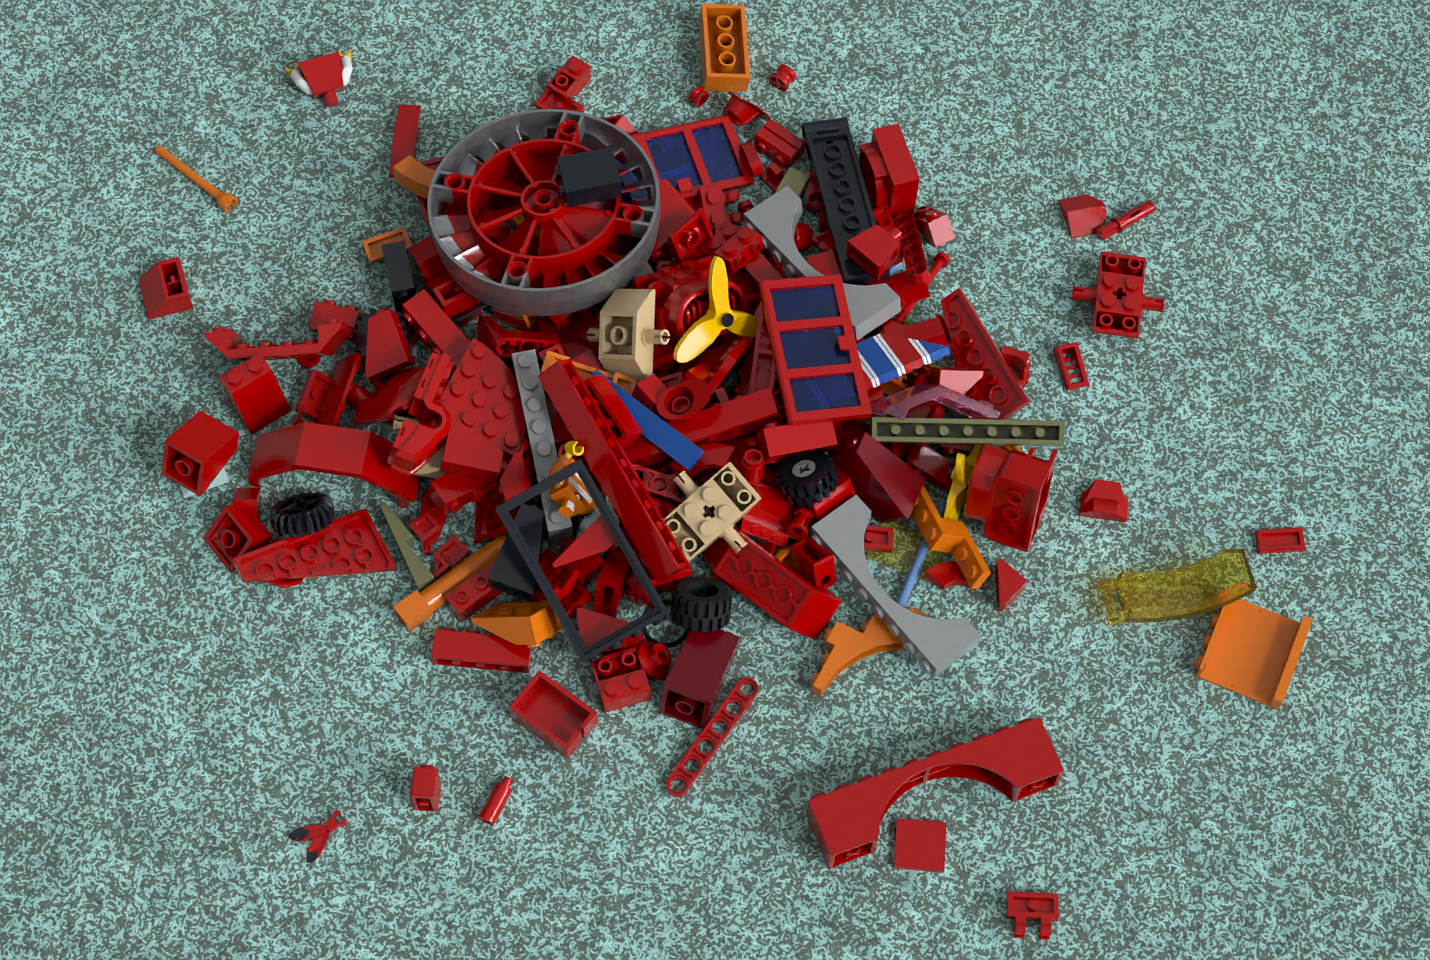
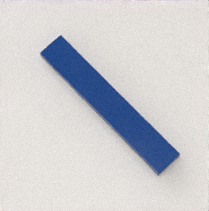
(658, 430)

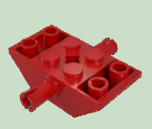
(1118, 295)

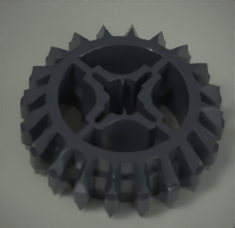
(302, 514)

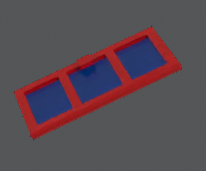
(693, 158)
(814, 349)

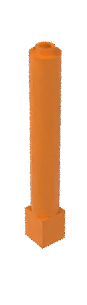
(420, 605)

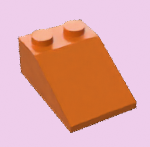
(520, 622)

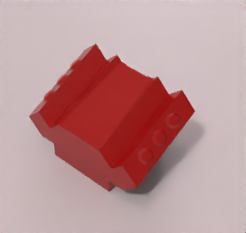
(771, 514)

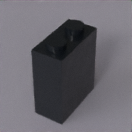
(588, 177)
(398, 273)

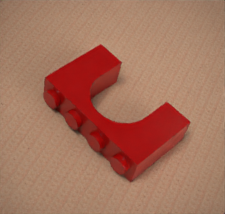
(928, 330)

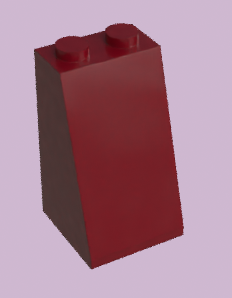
(878, 477)
(698, 676)

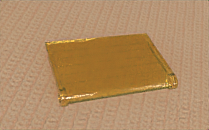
(905, 547)

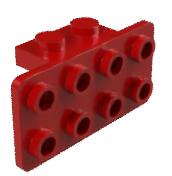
(325, 395)

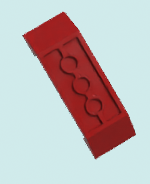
(330, 338)
(773, 586)

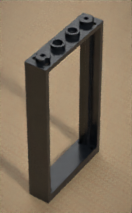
(614, 639)

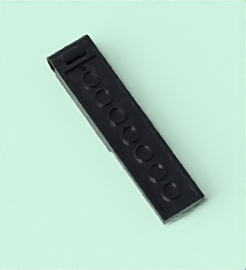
(840, 189)

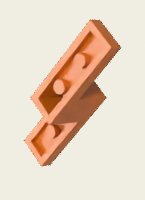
(950, 537)

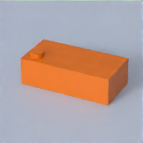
(724, 48)

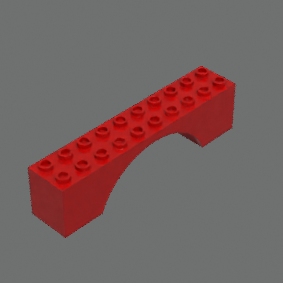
(1011, 761)

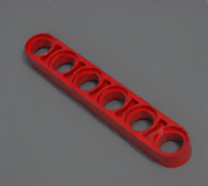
(912, 248)
(649, 477)
(714, 738)

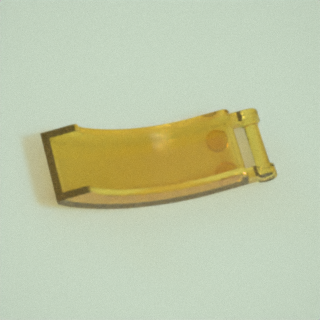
(1180, 590)

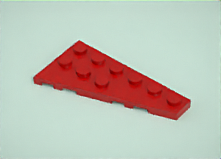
(976, 349)
(342, 548)

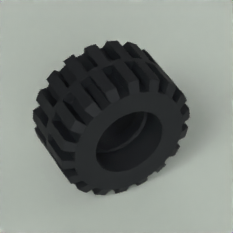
(701, 604)

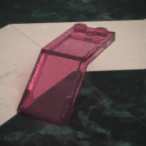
(901, 402)

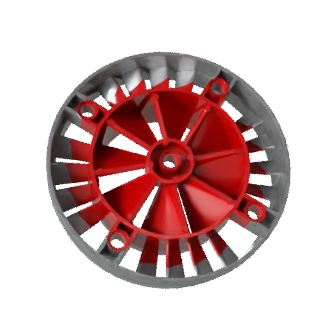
(575, 241)

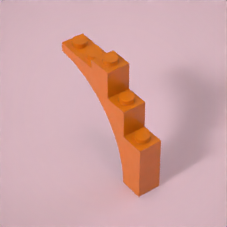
(851, 645)

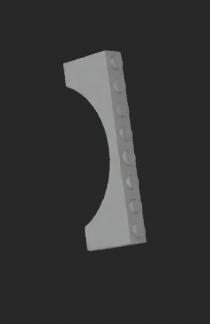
(777, 221)
(541, 439)
(931, 640)

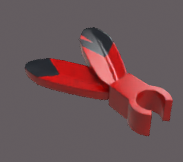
(319, 834)

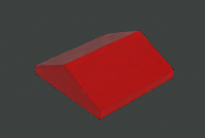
(689, 237)

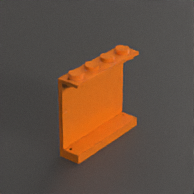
(1252, 651)

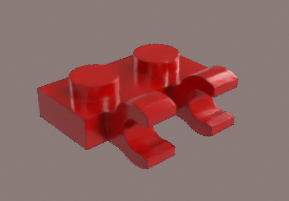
(713, 201)
(1032, 906)

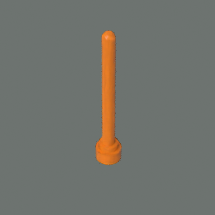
(223, 199)

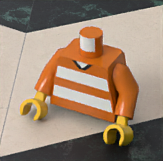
(571, 493)

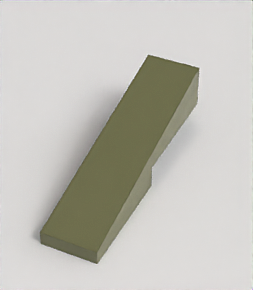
(404, 540)

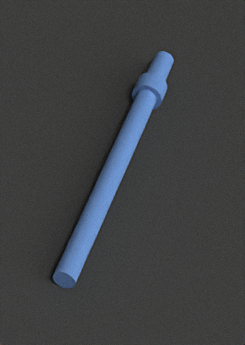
(917, 564)

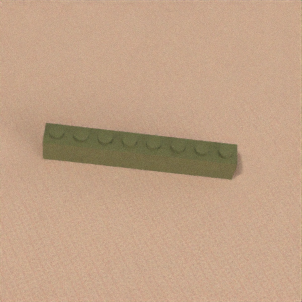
(968, 431)

